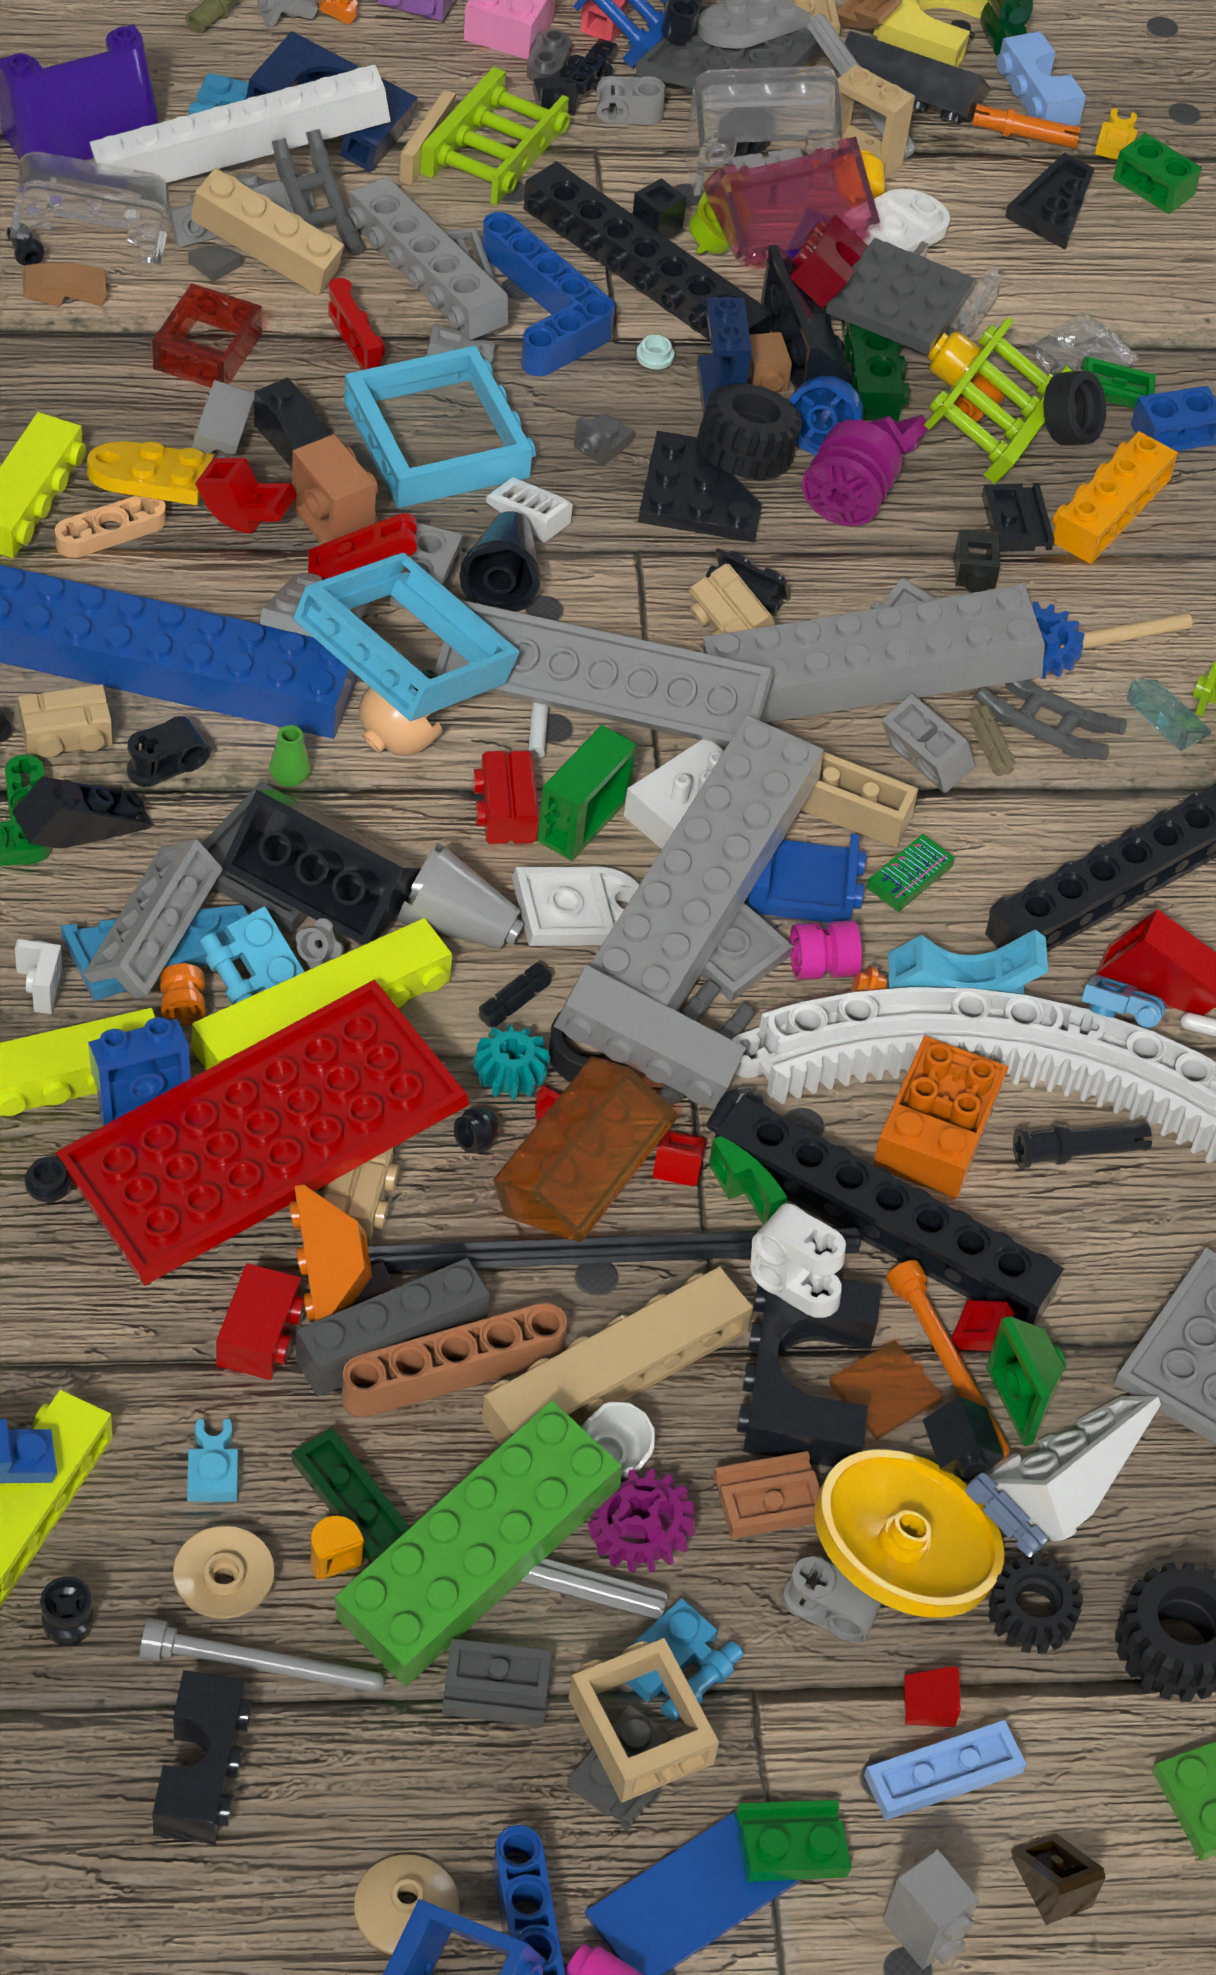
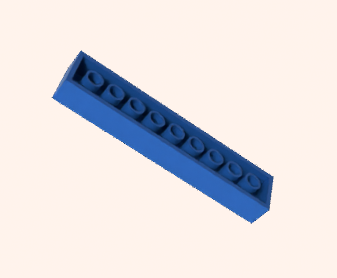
(171, 652)

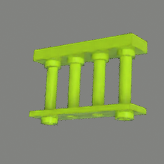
(477, 111)
(1017, 430)

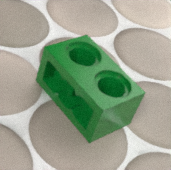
(1157, 173)

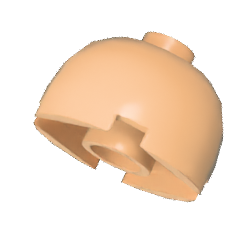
(391, 730)

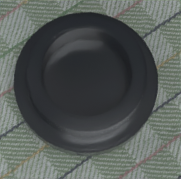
(47, 1180)

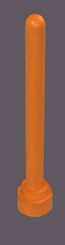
(909, 1283)

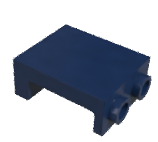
(729, 346)

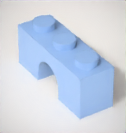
(1027, 67)

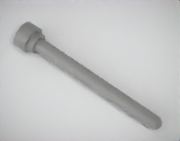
(163, 1641)

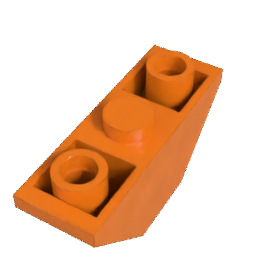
(332, 1254)

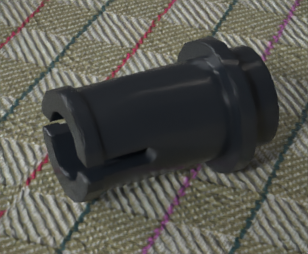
(27, 251)

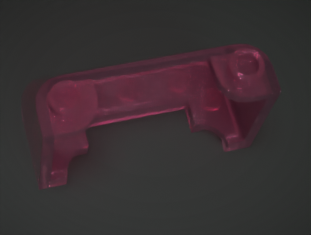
(788, 198)

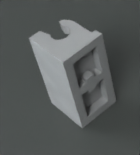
(223, 419)

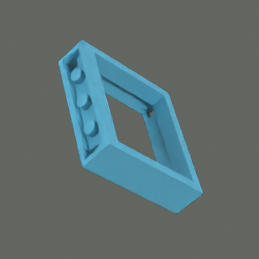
(450, 476)
(327, 618)

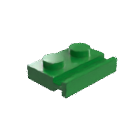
(792, 1840)

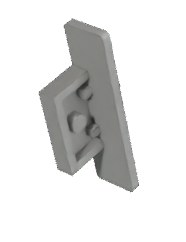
(189, 232)

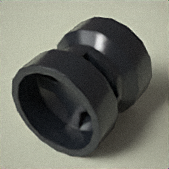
(65, 1599)

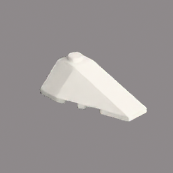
(1076, 1468)

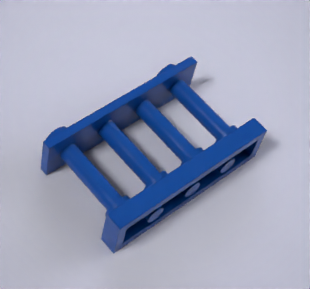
(639, 39)

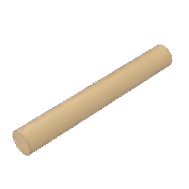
(1137, 630)

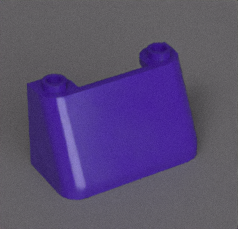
(78, 100)

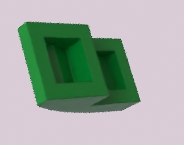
(742, 1174)

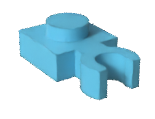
(212, 1466)

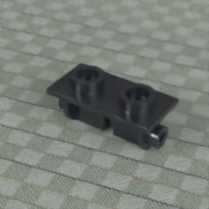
(765, 584)

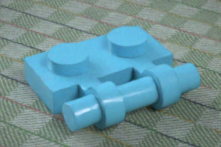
(261, 950)

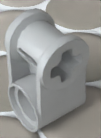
(635, 100)
(833, 1602)

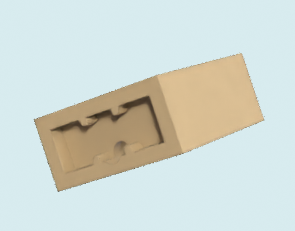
(888, 100)
(662, 1763)

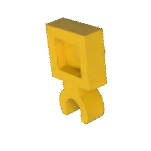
(1116, 135)

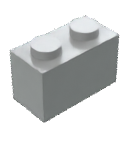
(931, 1910)

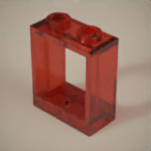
(199, 362)

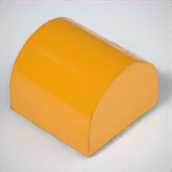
(335, 1547)

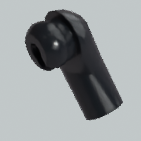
(728, 1102)

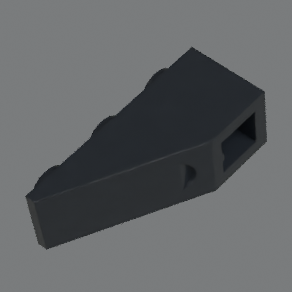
(75, 813)

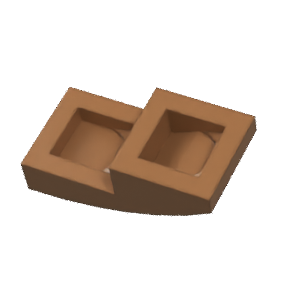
(866, 13)
(54, 281)

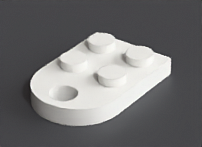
(909, 218)
(570, 903)

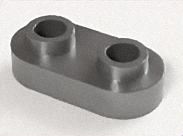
(548, 54)

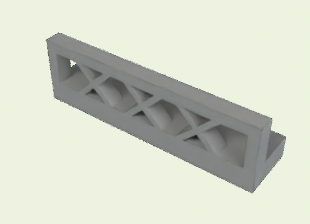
(155, 917)

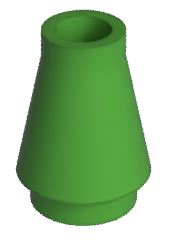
(289, 758)

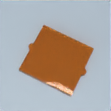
(889, 1386)

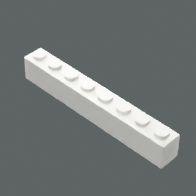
(247, 127)

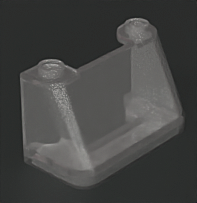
(92, 193)

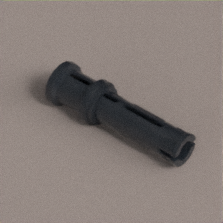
(1062, 1144)

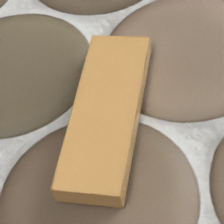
(411, 154)

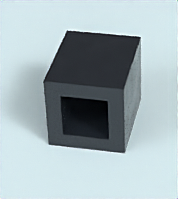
(963, 1438)

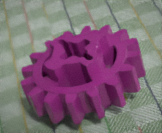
(641, 1522)

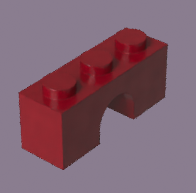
(826, 259)

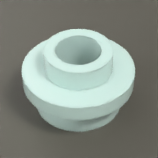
(655, 352)

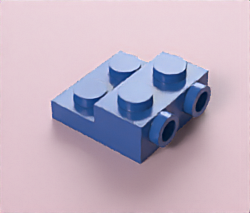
(137, 1065)

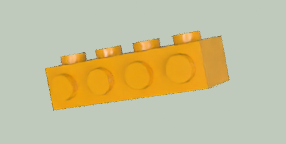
(1113, 497)

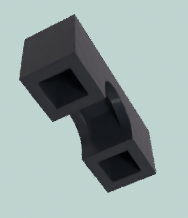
(194, 1798)

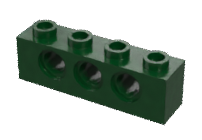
(875, 372)

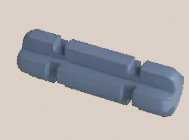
(1006, 1514)

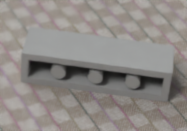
(649, 1037)

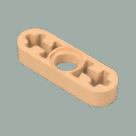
(133, 509)

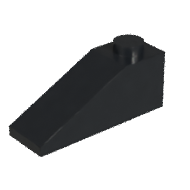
(286, 418)

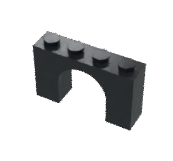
(780, 1415)

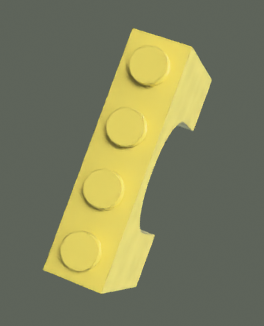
(919, 33)

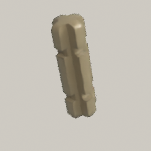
(991, 740)

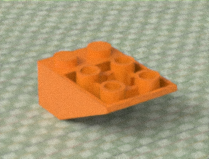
(940, 1116)

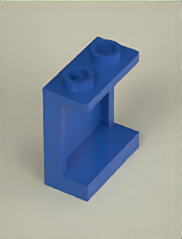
(811, 882)

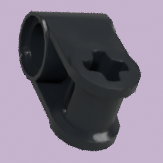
(169, 748)

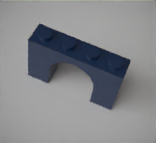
(303, 61)

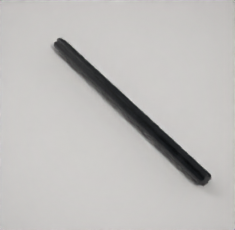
(567, 1251)

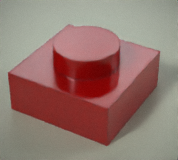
(980, 1324)

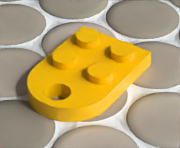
(148, 470)

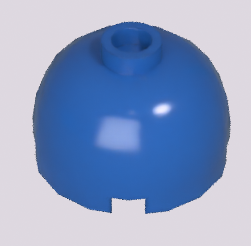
(823, 404)

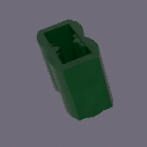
(1004, 19)

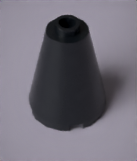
(502, 565)

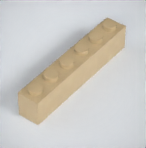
(625, 1355)

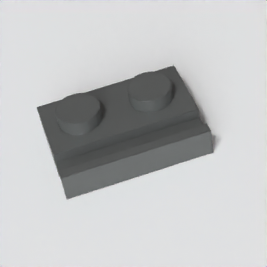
(496, 1682)
(591, 1782)

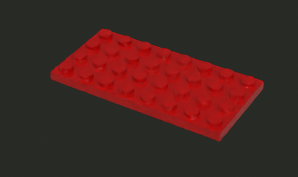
(258, 1124)

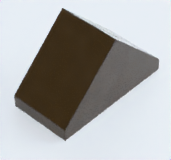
(1058, 1877)

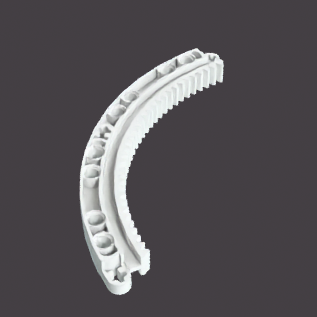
(1027, 1033)

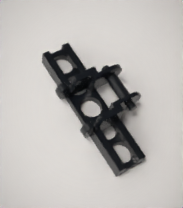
(589, 68)

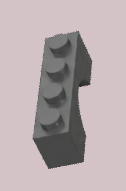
(418, 1308)

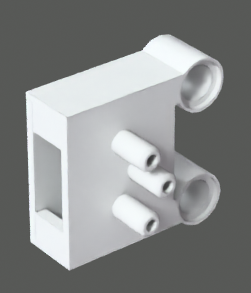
(665, 794)

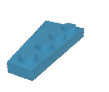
(86, 941)

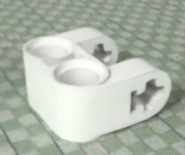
(787, 1261)

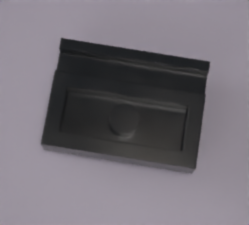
(1018, 516)

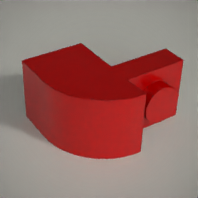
(237, 497)

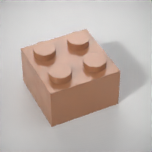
(332, 489)

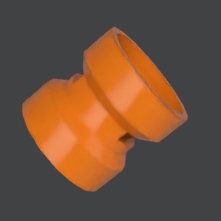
(182, 993)

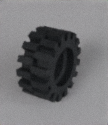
(1040, 1580)

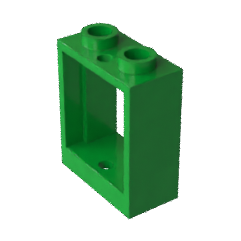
(586, 792)

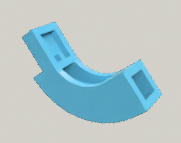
(1003, 970)

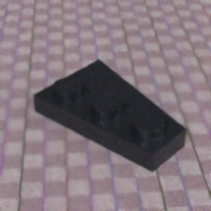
(1053, 200)

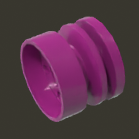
(852, 473)

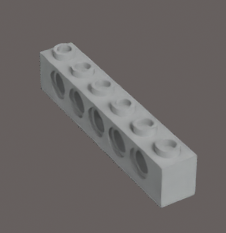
(429, 258)

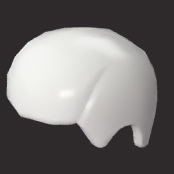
(623, 1433)

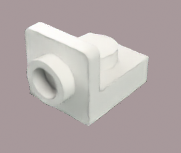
(44, 970)

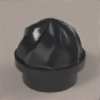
(476, 1130)

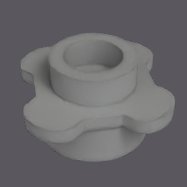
(308, 947)

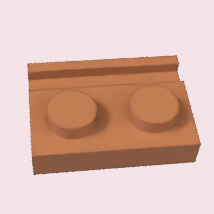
(767, 1494)

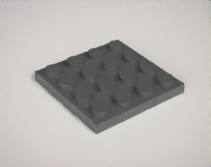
(686, 61)

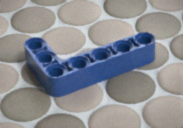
(578, 309)
(530, 1884)

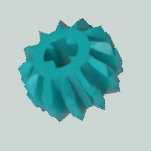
(511, 1062)

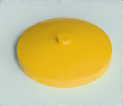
(908, 1533)

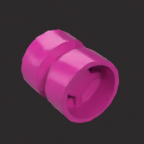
(825, 950)

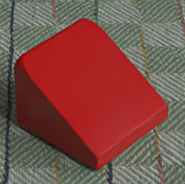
(679, 1158)
(932, 1697)

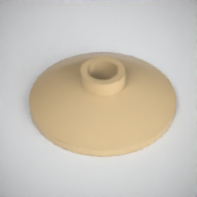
(220, 1553)
(376, 1900)

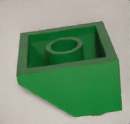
(1025, 1374)

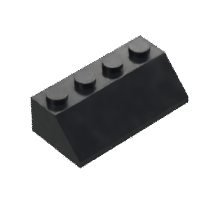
(931, 81)
(802, 323)
(319, 866)

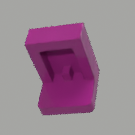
(904, 432)

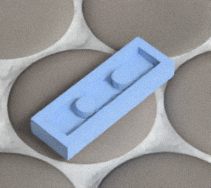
(944, 1770)

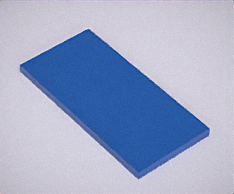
(682, 1902)

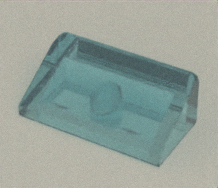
(1166, 713)

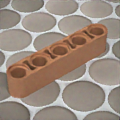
(437, 1374)

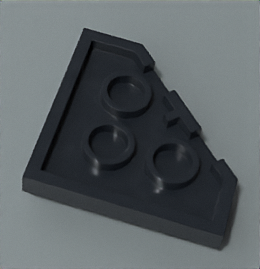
(694, 494)

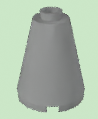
(460, 903)

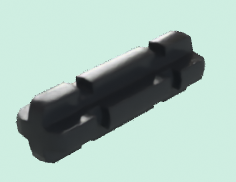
(514, 995)

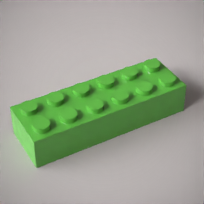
(478, 1543)

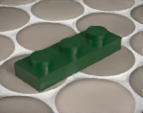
(349, 1491)

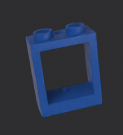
(429, 1931)

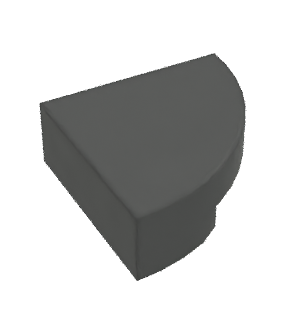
(214, 261)

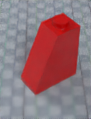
(1164, 962)

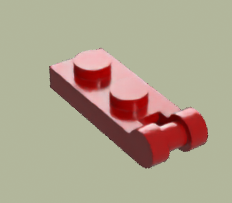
(354, 325)
(364, 546)

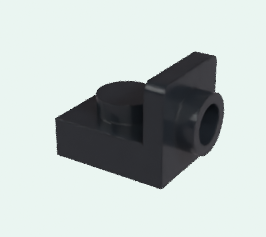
(550, 89)

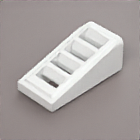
(550, 511)

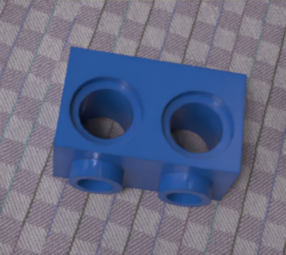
(1178, 418)

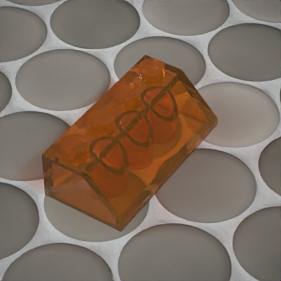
(583, 1150)

